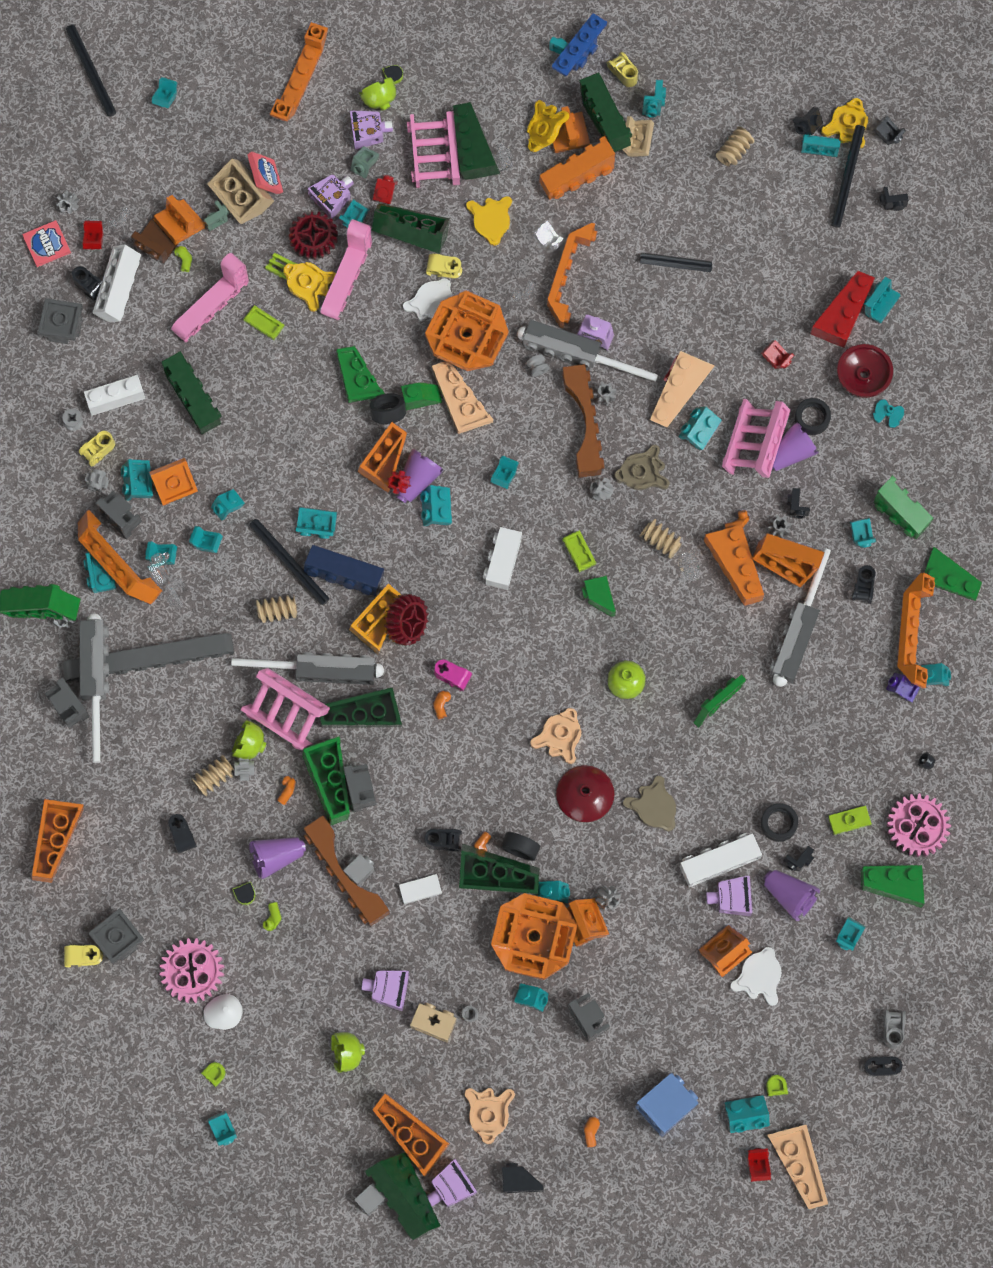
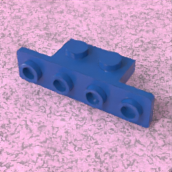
(580, 47)

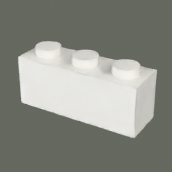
(114, 395)
(502, 558)

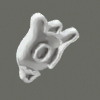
(428, 298)
(760, 975)

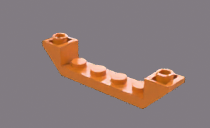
(302, 73)
(582, 236)
(109, 559)
(921, 587)

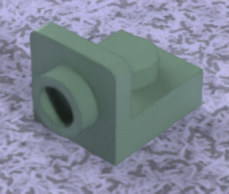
(363, 161)
(216, 219)

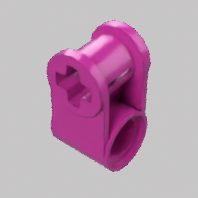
(454, 676)

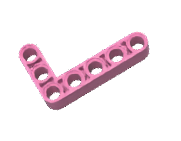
(359, 241)
(216, 298)

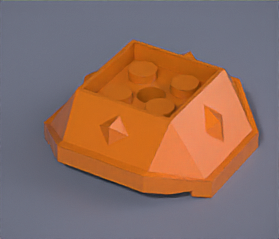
(472, 315)
(534, 915)

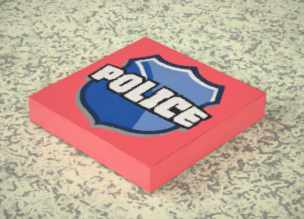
(265, 173)
(46, 243)

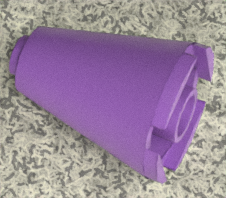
(794, 448)
(422, 474)
(275, 854)
(791, 893)

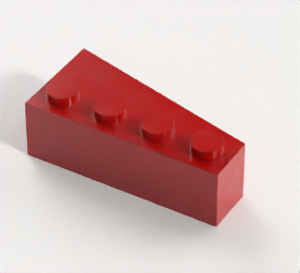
(841, 316)

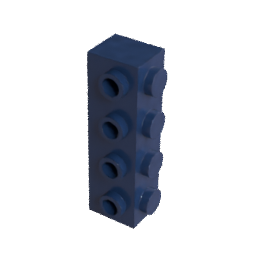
(343, 570)

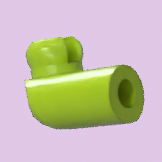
(186, 257)
(274, 918)

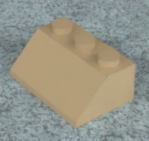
(238, 191)

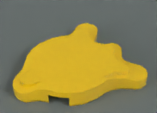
(844, 121)
(545, 125)
(491, 219)
(308, 282)

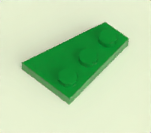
(356, 377)
(951, 576)
(709, 707)

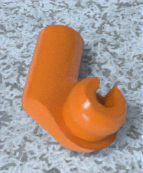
(743, 519)
(439, 702)
(288, 791)
(482, 841)
(590, 1130)

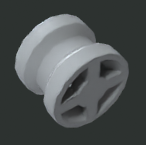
(537, 365)
(74, 423)

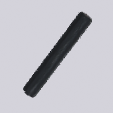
(676, 262)

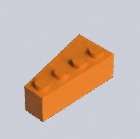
(578, 170)
(735, 559)
(54, 837)
(414, 1136)

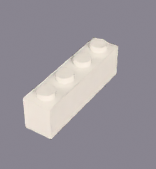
(117, 283)
(720, 860)

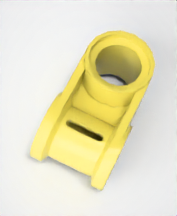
(621, 67)
(442, 265)
(96, 448)
(79, 955)

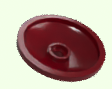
(867, 360)
(583, 806)

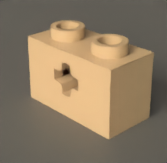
(440, 1031)

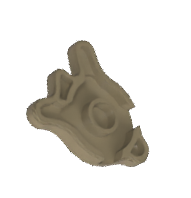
(643, 470)
(655, 805)

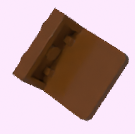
(153, 242)

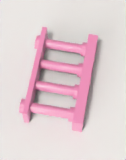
(448, 140)
(770, 445)
(299, 699)

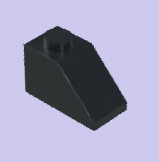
(519, 1180)

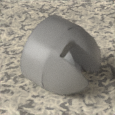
(466, 1014)

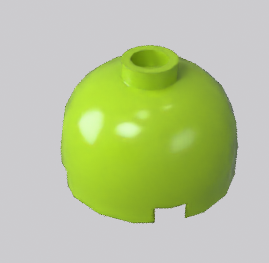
(379, 94)
(626, 679)
(249, 741)
(347, 1051)

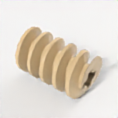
(735, 147)
(661, 538)
(277, 609)
(213, 775)

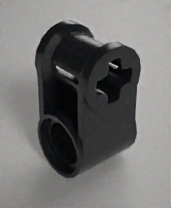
(89, 285)
(864, 588)
(182, 836)
(445, 839)

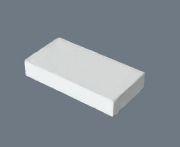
(420, 889)

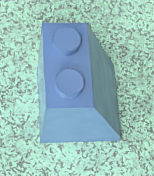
(667, 1104)

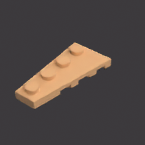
(682, 383)
(459, 398)
(800, 1161)

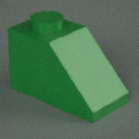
(420, 395)
(599, 595)

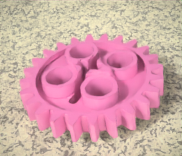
(933, 833)
(209, 968)

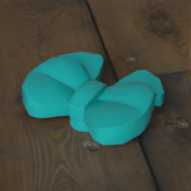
(884, 409)

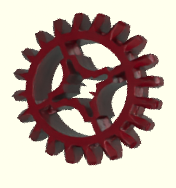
(306, 235)
(406, 619)

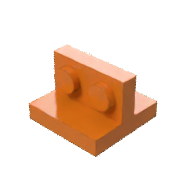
(572, 133)
(178, 220)
(173, 481)
(588, 919)
(726, 950)

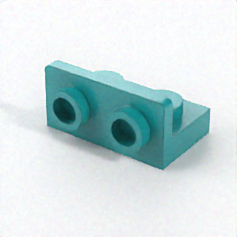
(820, 145)
(136, 479)
(99, 578)

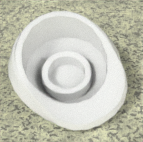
(223, 1012)

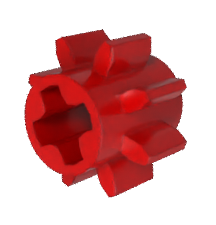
(399, 482)

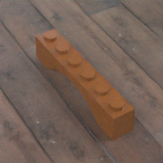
(576, 384)
(369, 904)

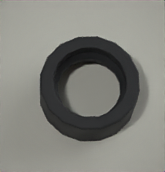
(813, 402)
(380, 411)
(779, 807)
(520, 846)

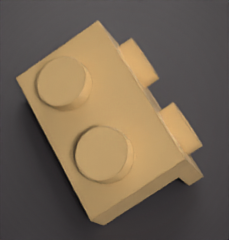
(641, 137)

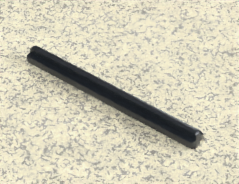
(91, 70)
(847, 176)
(289, 562)

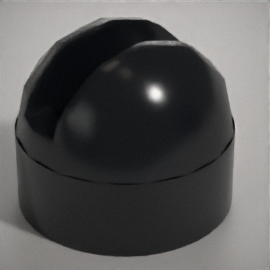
(929, 763)

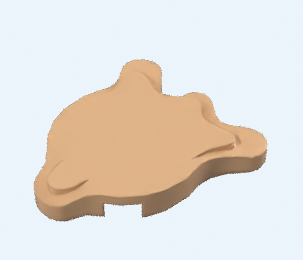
(561, 735)
(488, 1113)

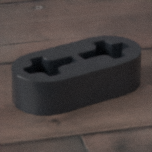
(883, 1071)

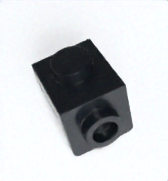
(809, 123)
(889, 131)
(895, 202)
(795, 509)
(805, 859)

